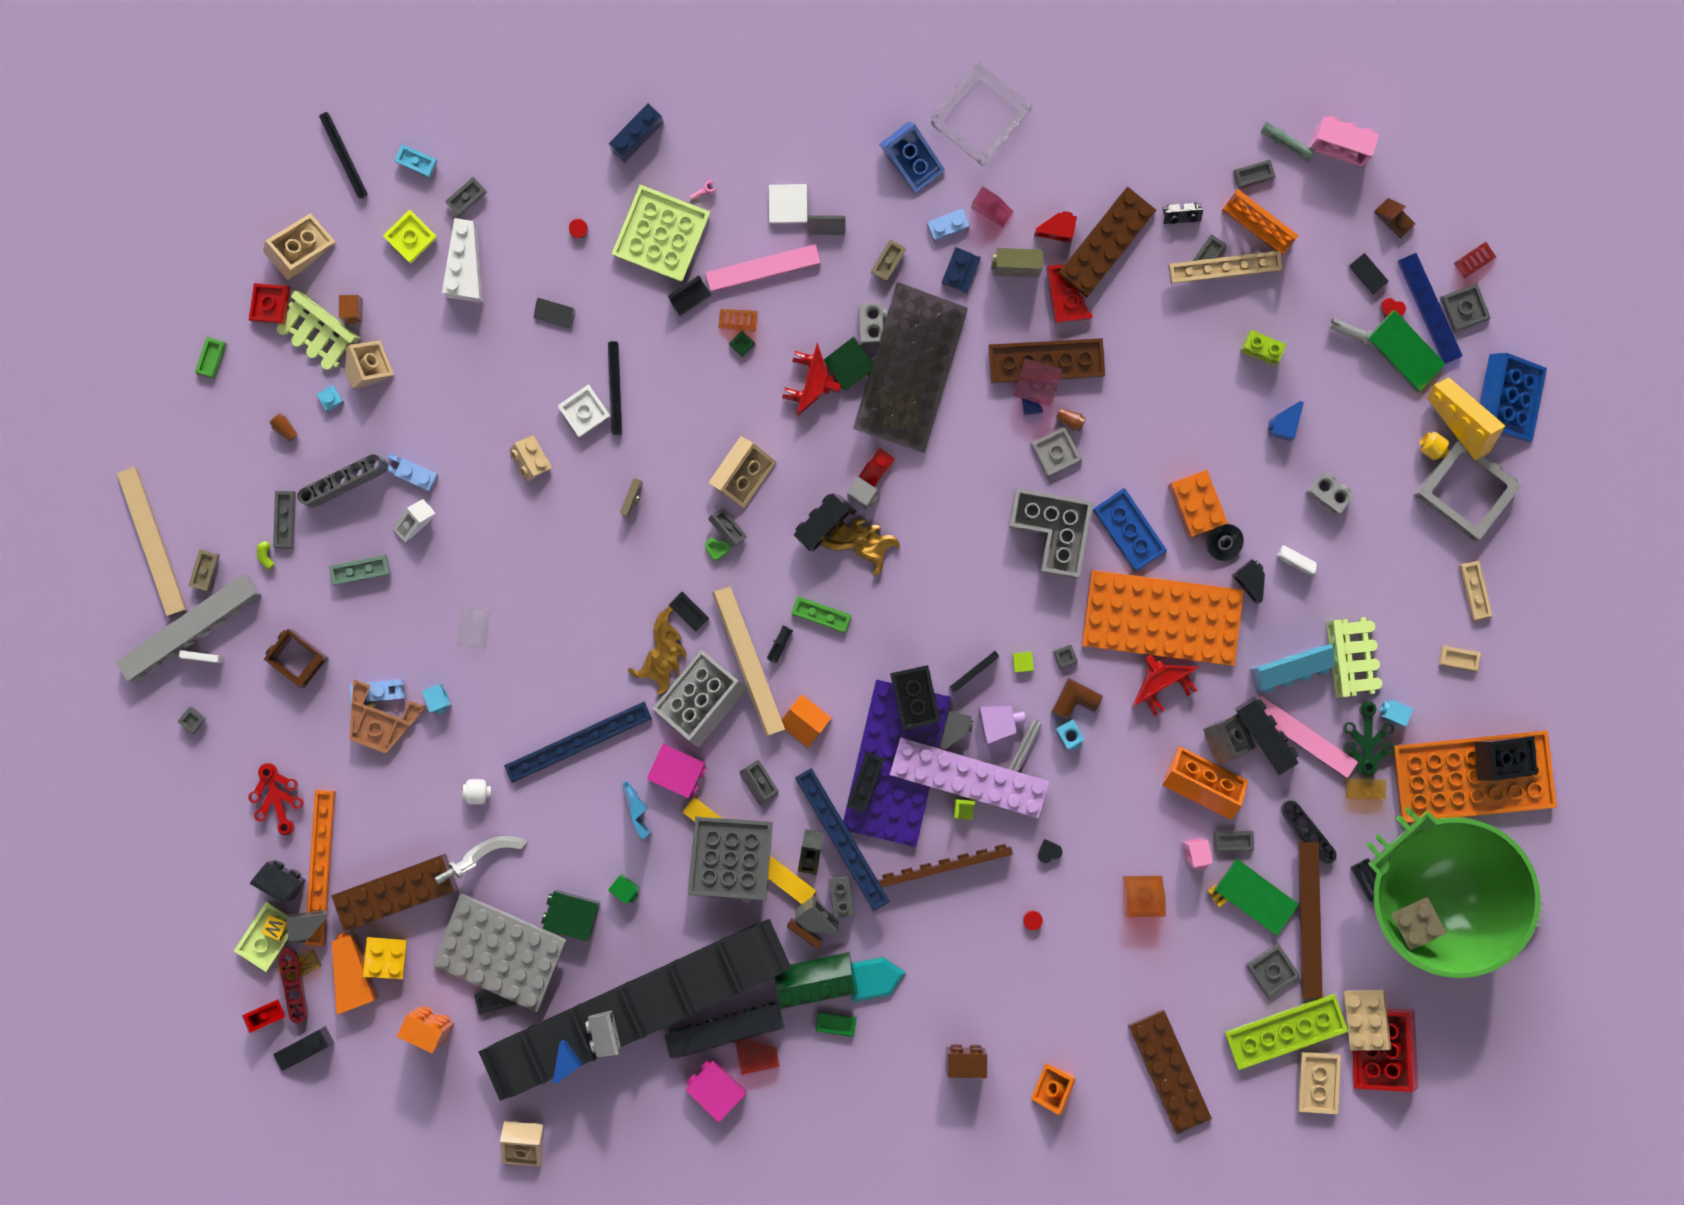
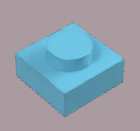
(330, 398)

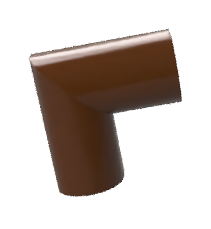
(1073, 694)

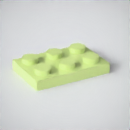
(260, 948)

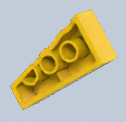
(1466, 418)

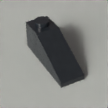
(303, 1048)

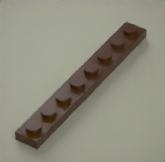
(945, 865)

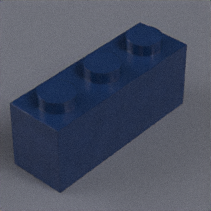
(636, 133)

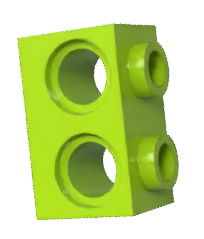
(1263, 347)

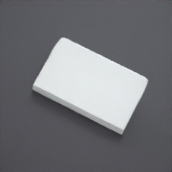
(1297, 560)

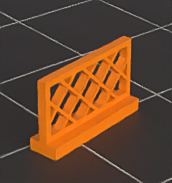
(1259, 222)

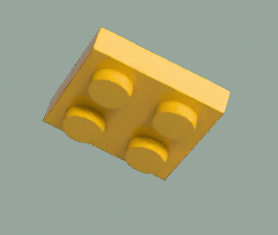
(384, 958)

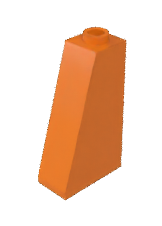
(350, 986)

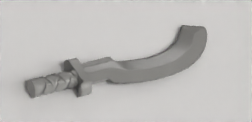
(477, 853)

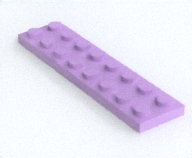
(969, 777)

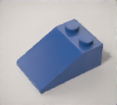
(912, 156)

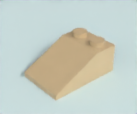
(298, 246)

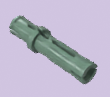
(1279, 136)

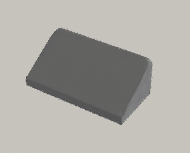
(826, 224)
(554, 312)
(758, 782)

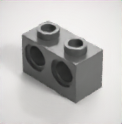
(841, 896)

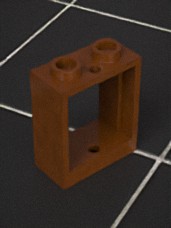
(310, 670)

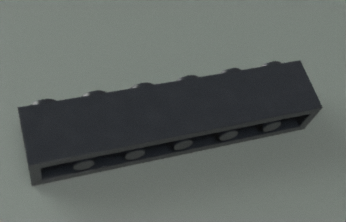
(724, 1031)

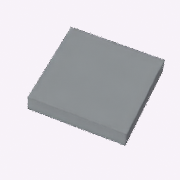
(1056, 451)

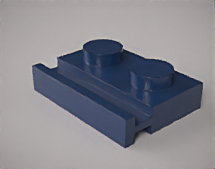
(961, 270)

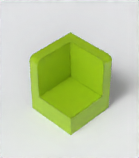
(963, 809)

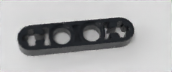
(1310, 830)

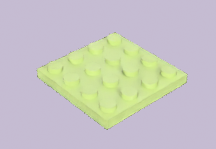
(661, 233)

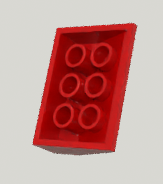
(1390, 1068)

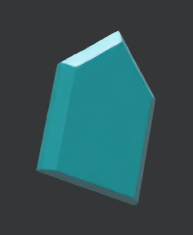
(875, 978)

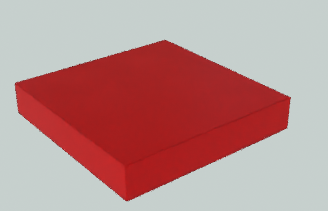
(269, 303)

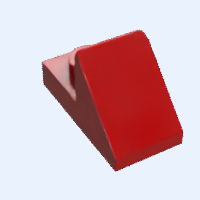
(876, 467)
(263, 1016)

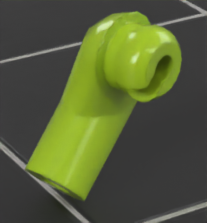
(262, 555)

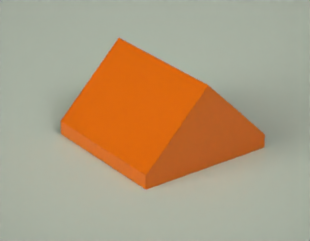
(805, 720)
(1053, 1088)

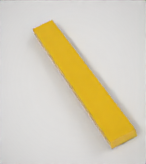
(777, 872)

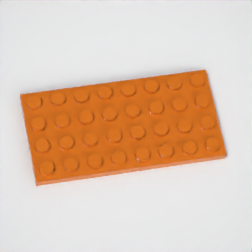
(1162, 618)
(1445, 782)

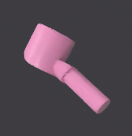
(705, 190)

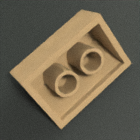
(742, 472)

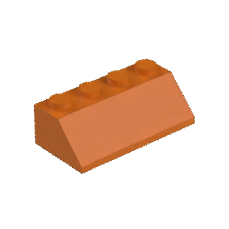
(1205, 783)

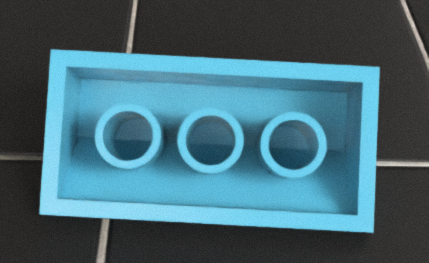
(1293, 667)

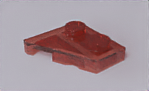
(756, 1056)

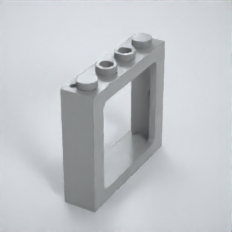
(1426, 495)

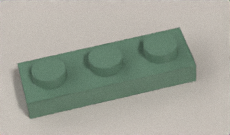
(359, 570)

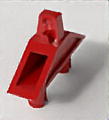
(816, 383)
(1158, 678)

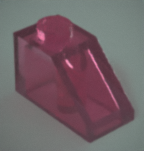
(992, 207)

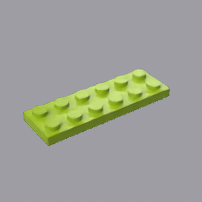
(1286, 1031)

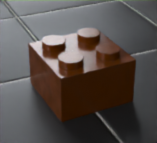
(966, 1062)

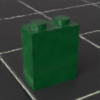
(570, 915)

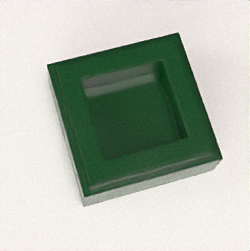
(742, 343)

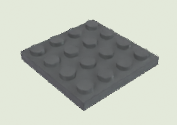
(730, 858)

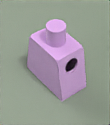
(999, 722)

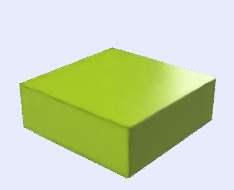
(1023, 662)

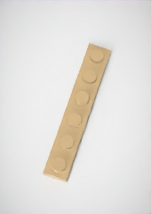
(1225, 267)

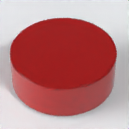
(578, 228)
(1032, 920)

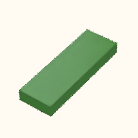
(821, 614)

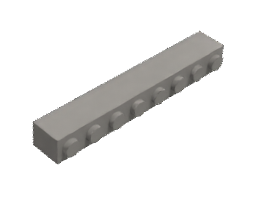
(188, 628)

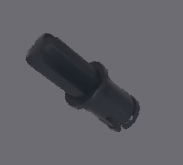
(779, 644)

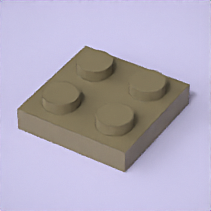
(1418, 923)

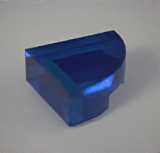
(1031, 407)

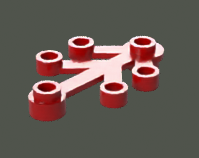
(275, 796)

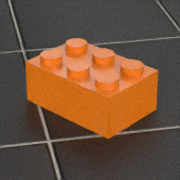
(1197, 503)
(425, 1029)

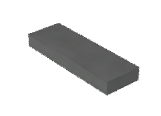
(284, 519)

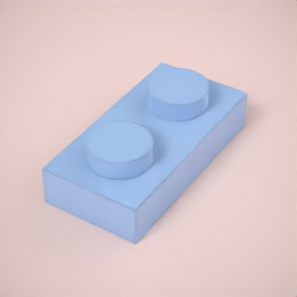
(948, 224)

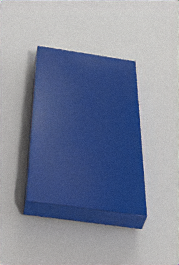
(1129, 530)

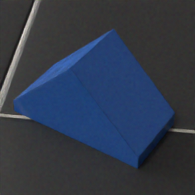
(566, 1062)

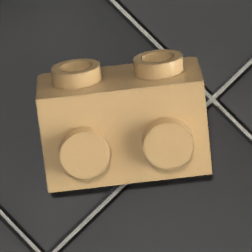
(529, 458)

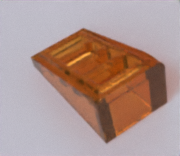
(752, 327)

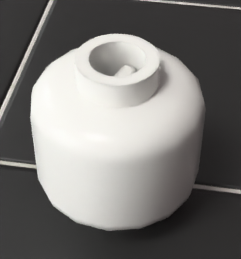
(475, 792)

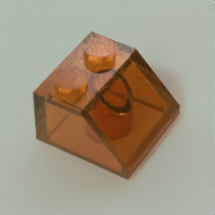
(1144, 896)

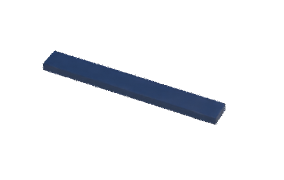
(578, 742)
(842, 839)

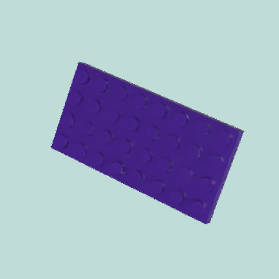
(895, 803)

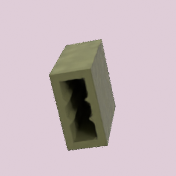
(1017, 262)

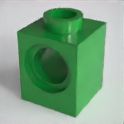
(624, 889)

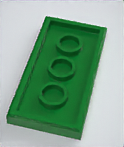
(1406, 351)
(1256, 896)

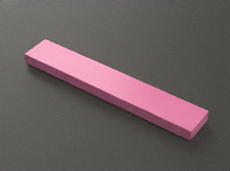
(763, 268)
(1310, 740)

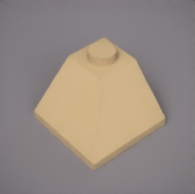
(367, 364)

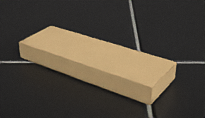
(1475, 590)

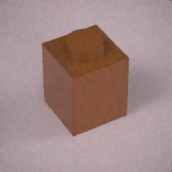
(350, 308)

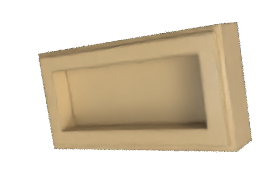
(1459, 658)

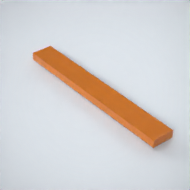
(320, 860)

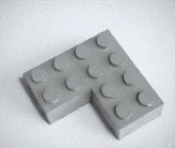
(1062, 521)

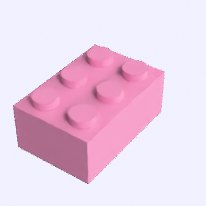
(1344, 141)

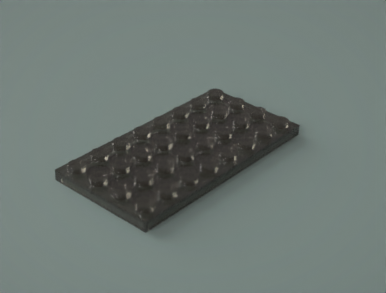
(910, 368)

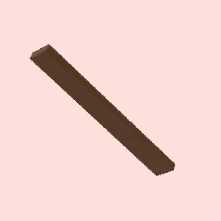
(1310, 919)

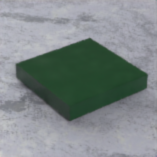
(849, 363)

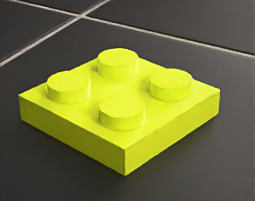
(410, 236)

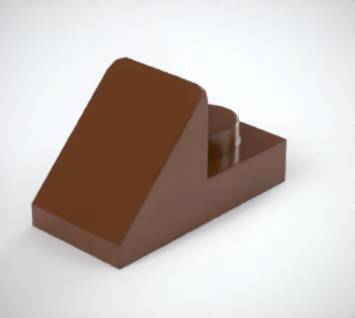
(1394, 217)

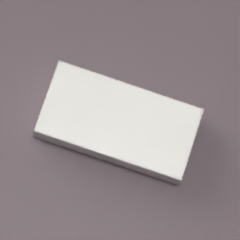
(201, 657)

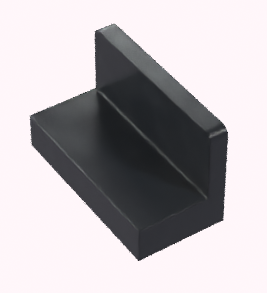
(689, 295)

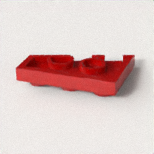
(1065, 299)

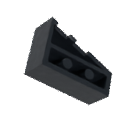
(823, 521)

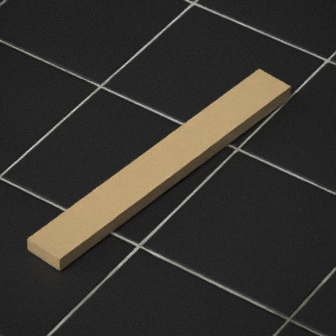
(151, 541)
(748, 661)

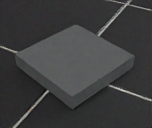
(1465, 307)
(1273, 970)

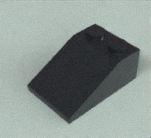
(1505, 758)

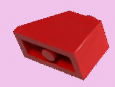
(1058, 227)

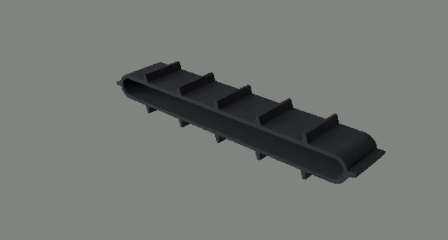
(639, 1006)

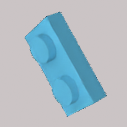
(415, 160)

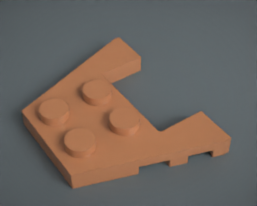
(375, 727)

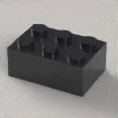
(915, 697)

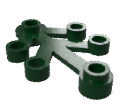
(1367, 741)

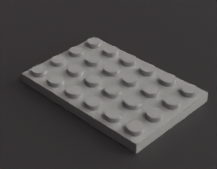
(499, 952)

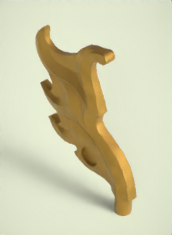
(863, 540)
(664, 656)

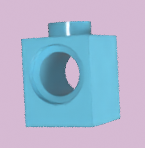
(436, 699)
(1396, 712)
(1063, 729)

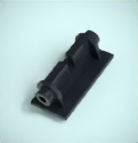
(1191, 213)

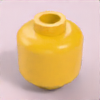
(1434, 445)

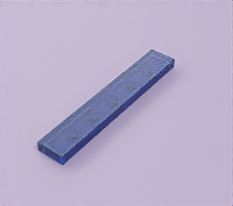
(1430, 308)

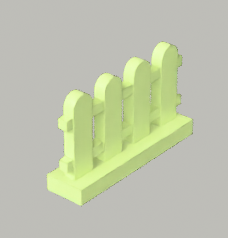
(326, 332)
(1344, 669)

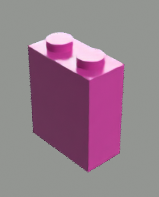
(677, 771)
(715, 1089)

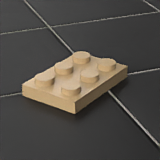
(1367, 1020)
(1319, 1082)

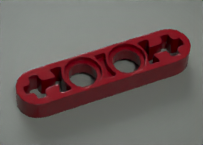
(293, 985)

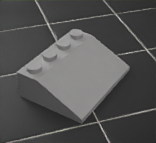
(700, 698)

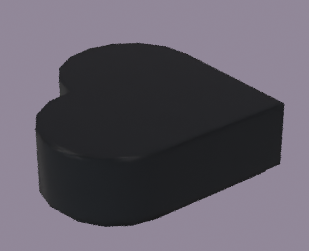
(1049, 851)

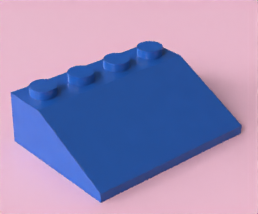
(1513, 393)

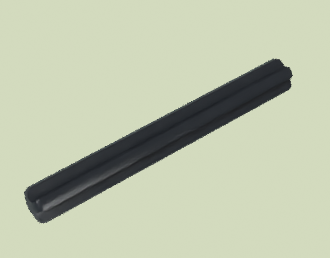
(343, 155)
(615, 392)

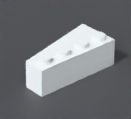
(463, 264)

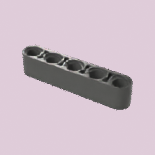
(333, 481)

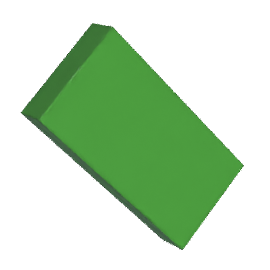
(210, 357)

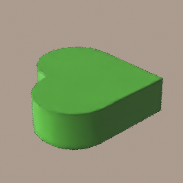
(716, 548)

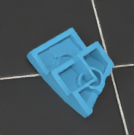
(636, 809)

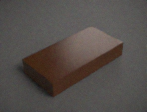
(810, 937)

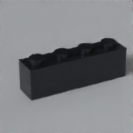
(1266, 735)

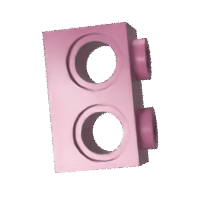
(1197, 853)

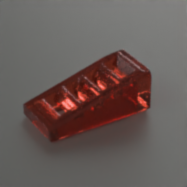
(1463, 267)

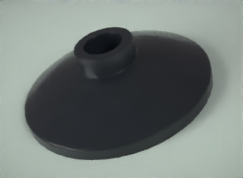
(1230, 547)

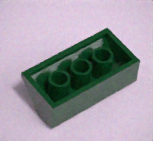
(816, 981)

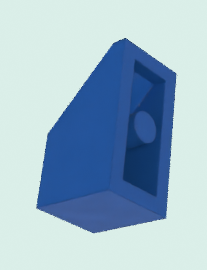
(1286, 422)

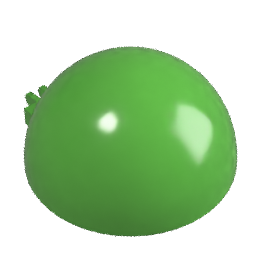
(1475, 883)

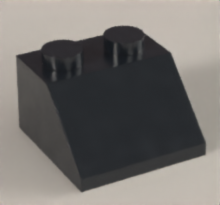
(278, 881)

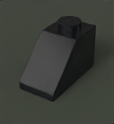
(1251, 579)

